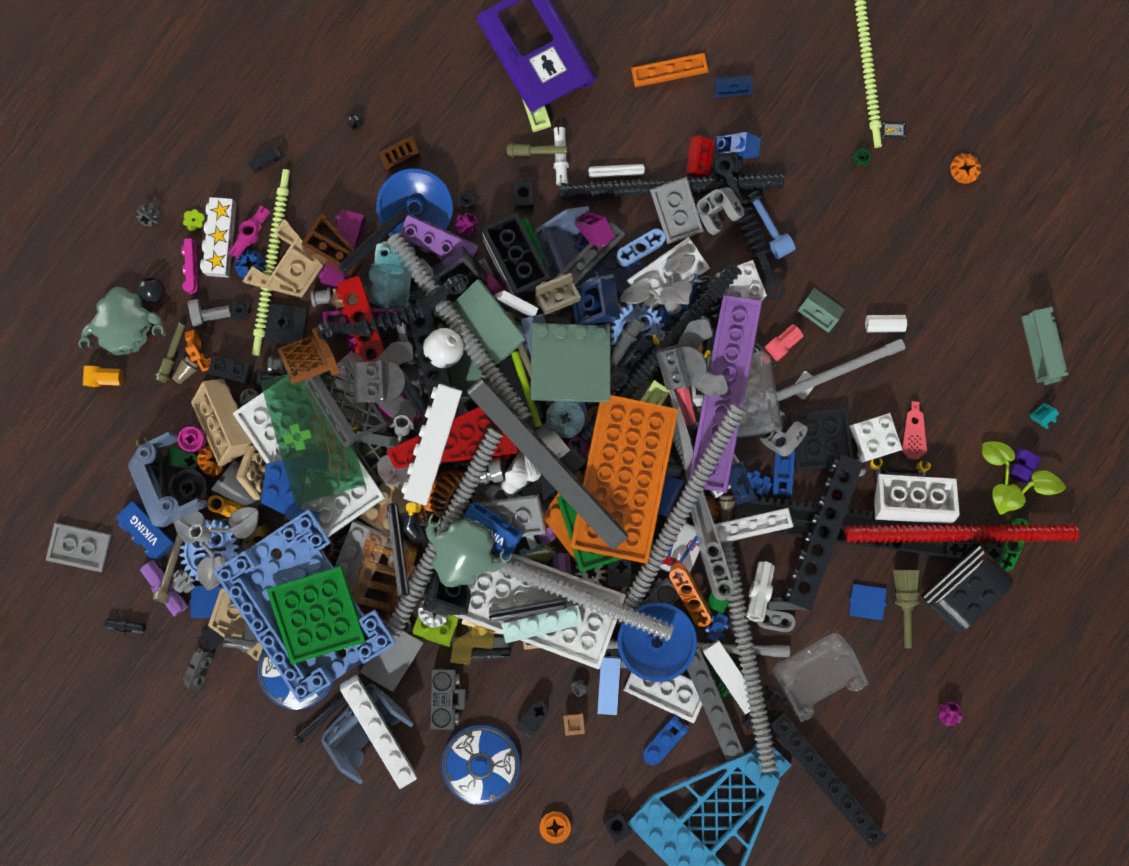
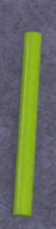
(526, 389)

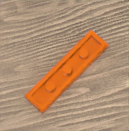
(669, 70)

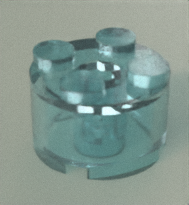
(566, 427)

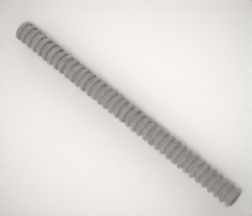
(457, 324)
(684, 506)
(452, 514)
(587, 599)
(749, 666)

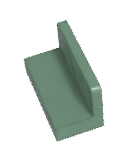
(821, 310)

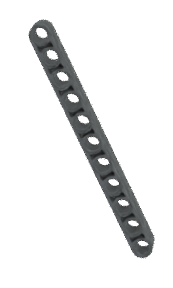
(547, 463)

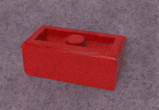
(700, 156)

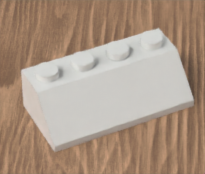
(916, 499)

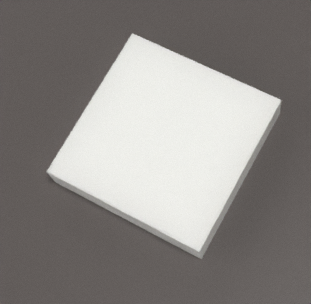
(515, 304)

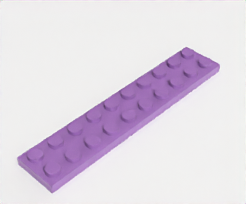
(733, 359)

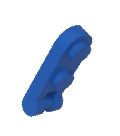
(783, 472)
(664, 741)

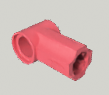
(780, 345)

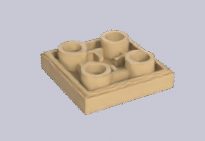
(252, 472)

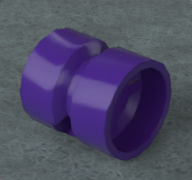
(1019, 471)

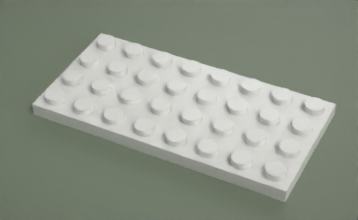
(335, 509)
(580, 643)

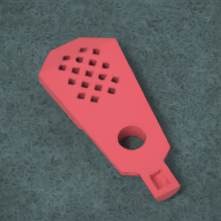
(914, 430)

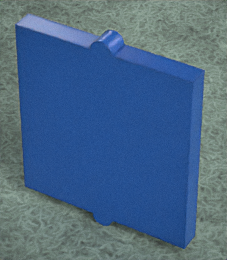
(203, 601)
(867, 602)

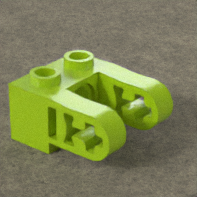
(441, 635)

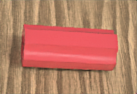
(686, 406)

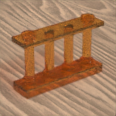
(387, 606)

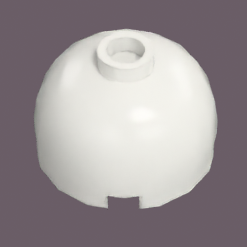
(444, 347)

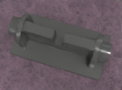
(195, 677)

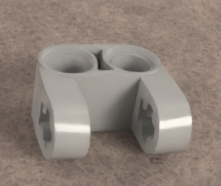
(716, 203)
(792, 438)

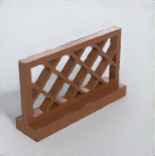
(320, 352)

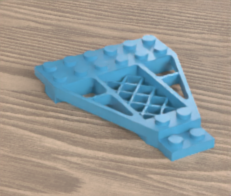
(675, 840)

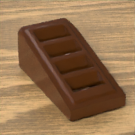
(402, 144)

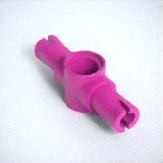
(252, 224)

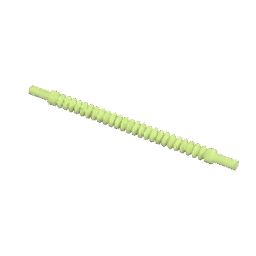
(875, 123)
(282, 193)

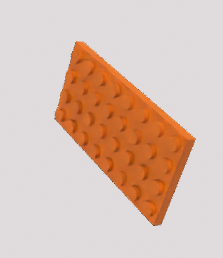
(627, 473)

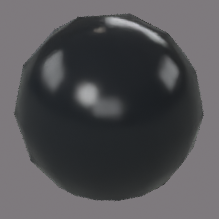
(151, 289)

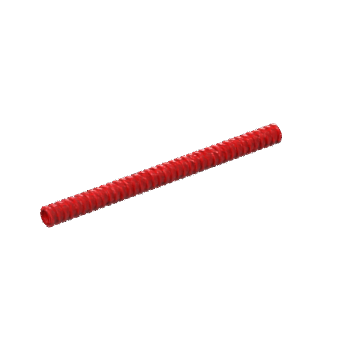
(964, 533)

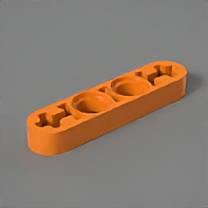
(693, 594)

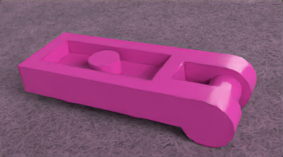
(190, 267)

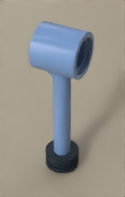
(781, 244)

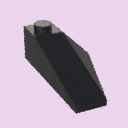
(446, 600)

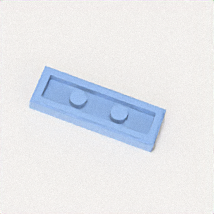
(609, 685)

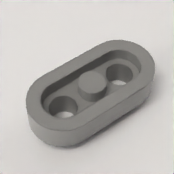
(775, 619)

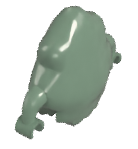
(121, 323)
(463, 551)

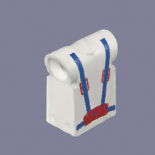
(683, 550)

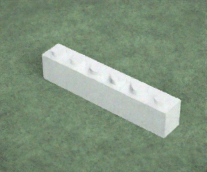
(432, 445)
(378, 731)

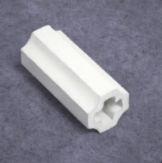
(885, 323)

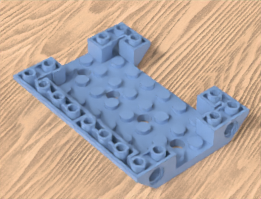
(258, 569)

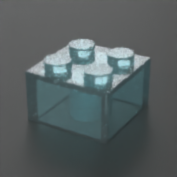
(389, 286)

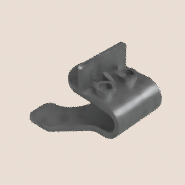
(686, 366)
(384, 380)

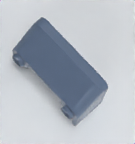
(557, 243)
(160, 509)
(347, 737)

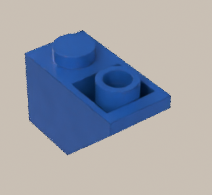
(742, 143)

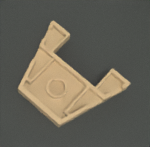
(294, 271)
(230, 622)

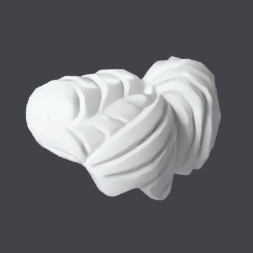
(521, 472)

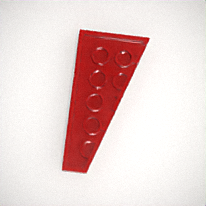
(462, 441)

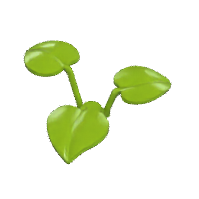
(1010, 497)

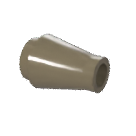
(185, 369)
(726, 507)

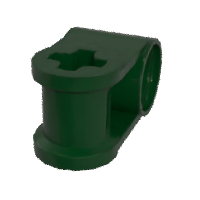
(181, 459)

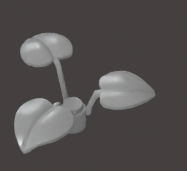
(672, 296)
(401, 427)
(193, 529)

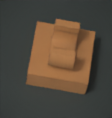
(574, 724)

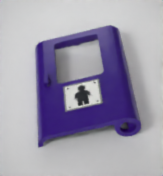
(546, 71)

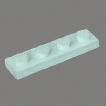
(541, 624)

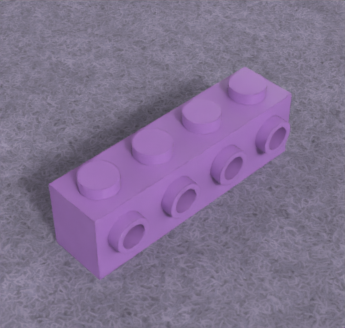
(433, 238)

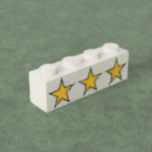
(219, 237)

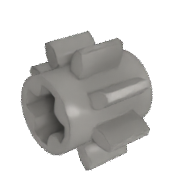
(182, 581)

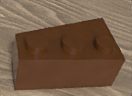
(329, 246)

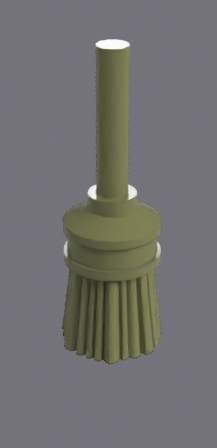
(907, 598)

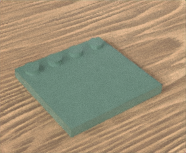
(570, 362)

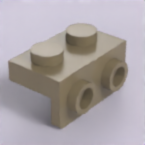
(557, 293)

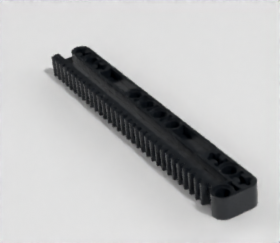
(802, 516)

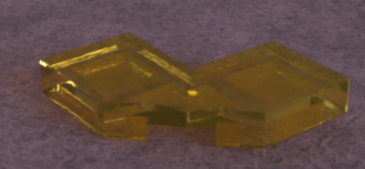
(476, 637)

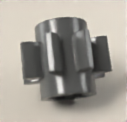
(148, 214)

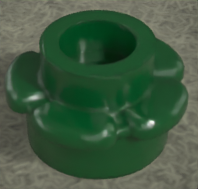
(862, 162)

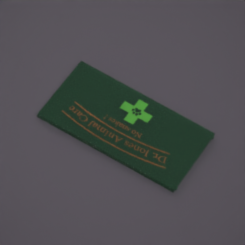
(308, 444)

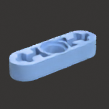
(643, 240)

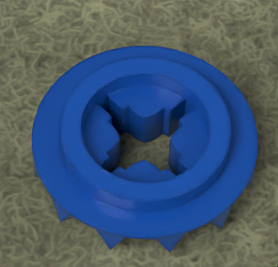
(254, 257)

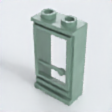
(1044, 346)

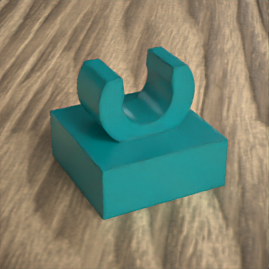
(1044, 415)

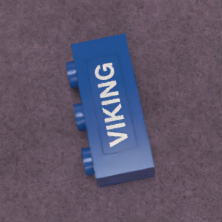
(503, 533)
(151, 537)

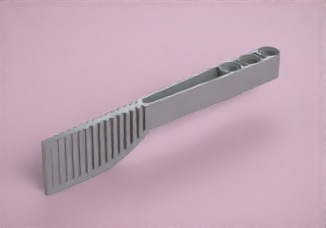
(701, 515)

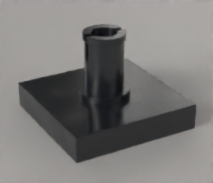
(285, 324)

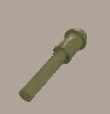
(526, 149)
(167, 362)

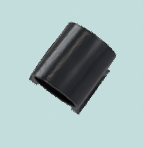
(531, 720)

